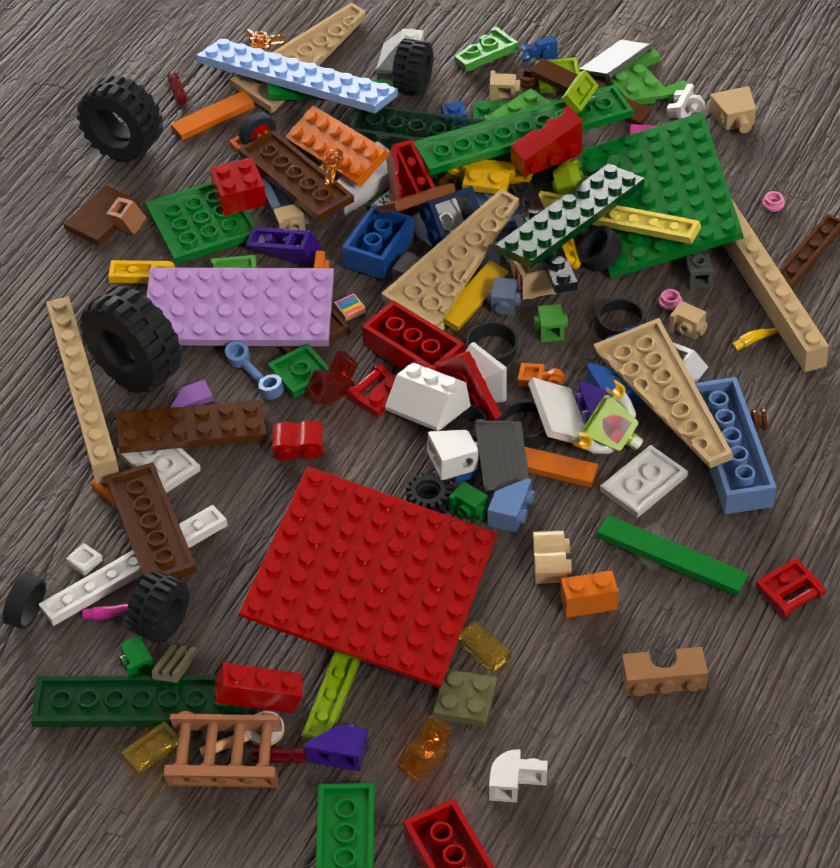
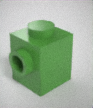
(551, 323)

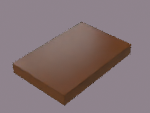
(415, 199)

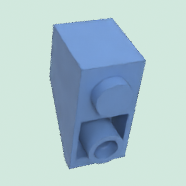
(510, 505)

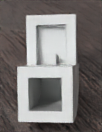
(510, 771)

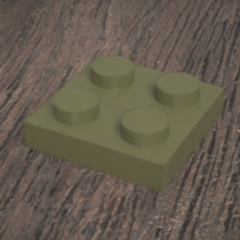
(465, 698)

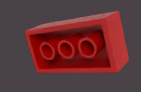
(408, 338)
(444, 839)

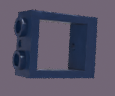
(428, 213)

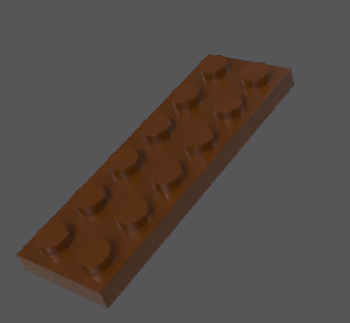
(296, 175)
(190, 426)
(150, 522)

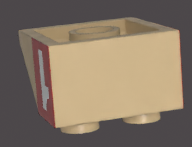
(531, 281)

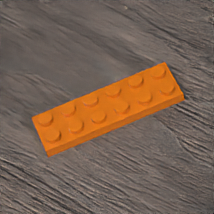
(321, 132)

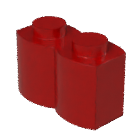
(298, 440)

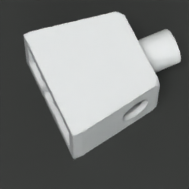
(452, 452)

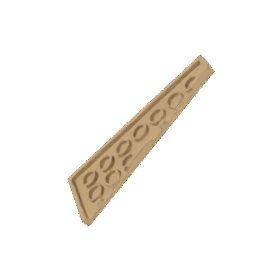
(308, 47)
(443, 273)
(657, 374)

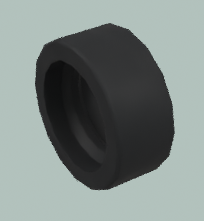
(608, 255)

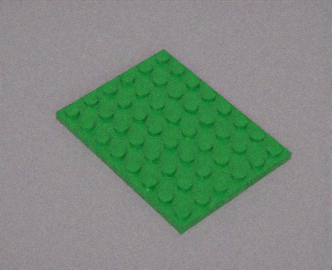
(679, 181)

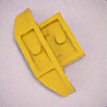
(489, 176)

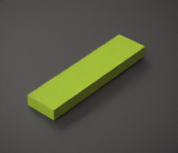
(331, 695)

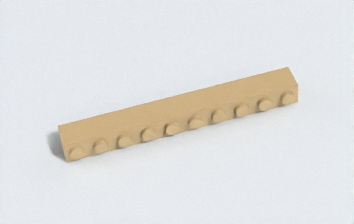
(778, 299)
(82, 390)

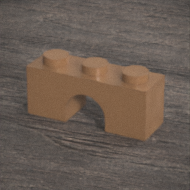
(644, 678)

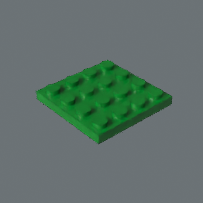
(195, 224)

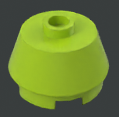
(567, 177)

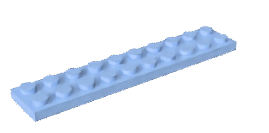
(298, 75)

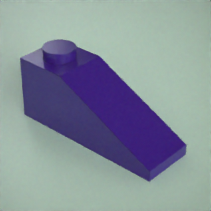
(286, 244)

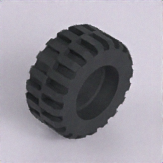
(132, 105)

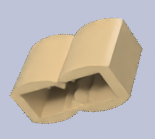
(550, 556)

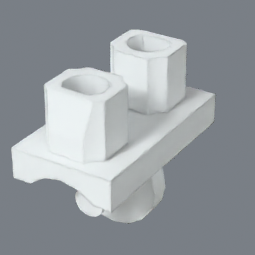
(685, 103)

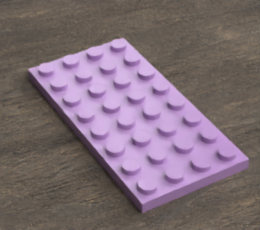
(245, 304)

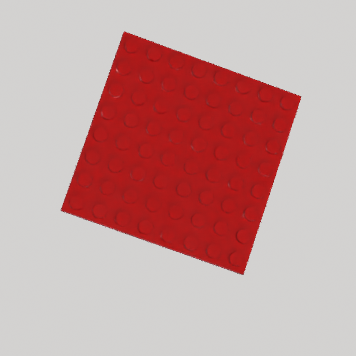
(370, 576)

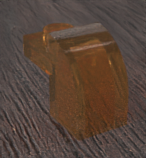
(429, 751)

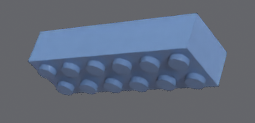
(747, 479)

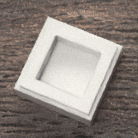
(84, 559)

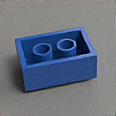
(378, 242)

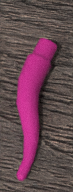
(105, 612)

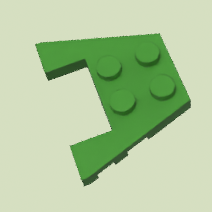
(641, 85)

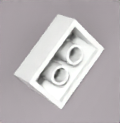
(427, 397)

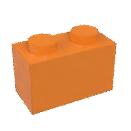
(589, 594)

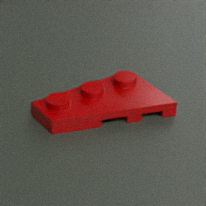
(464, 368)

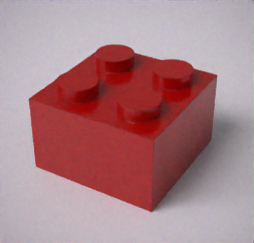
(238, 186)

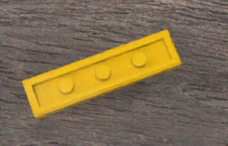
(474, 295)

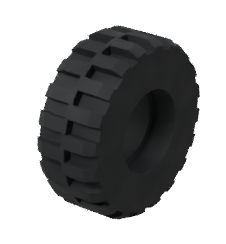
(131, 339)

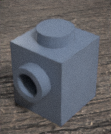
(504, 296)

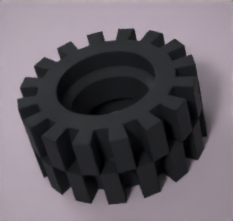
(429, 484)

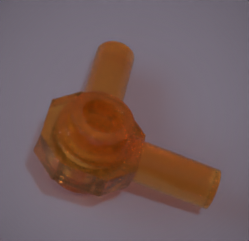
(261, 40)
(332, 161)

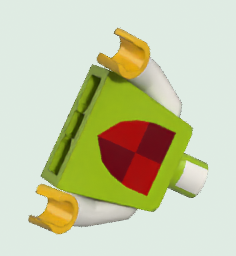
(611, 424)

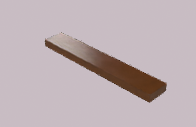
(563, 78)
(810, 250)

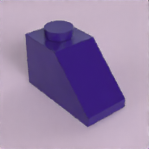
(339, 747)

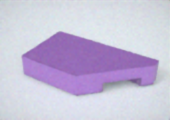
(193, 395)

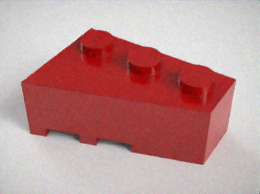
(550, 145)
(406, 173)

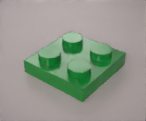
(297, 369)

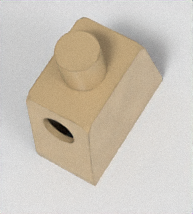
(734, 109)

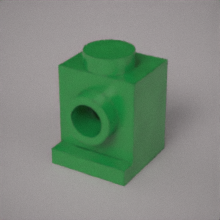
(469, 503)
(136, 658)

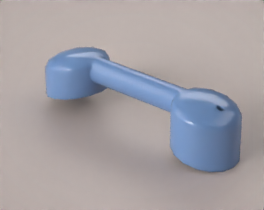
(239, 356)

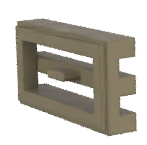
(170, 661)

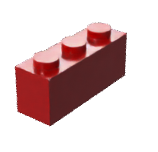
(258, 688)

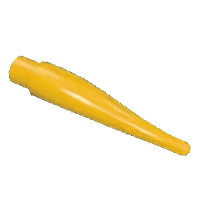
(752, 337)

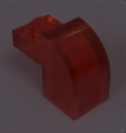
(331, 384)

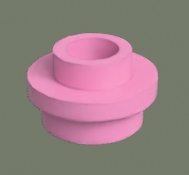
(773, 201)
(670, 299)

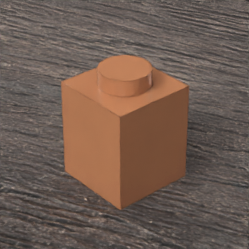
(126, 215)

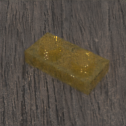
(484, 646)
(151, 748)

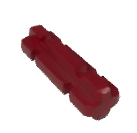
(177, 88)
(282, 755)

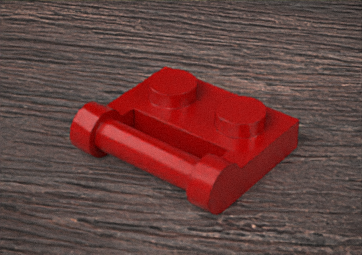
(376, 399)
(784, 582)

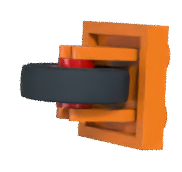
(251, 129)

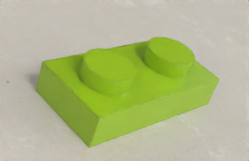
(580, 91)

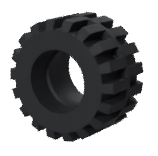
(412, 66)
(157, 606)

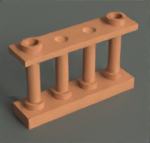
(235, 774)

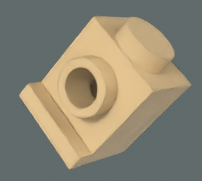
(503, 86)
(290, 217)
(688, 320)

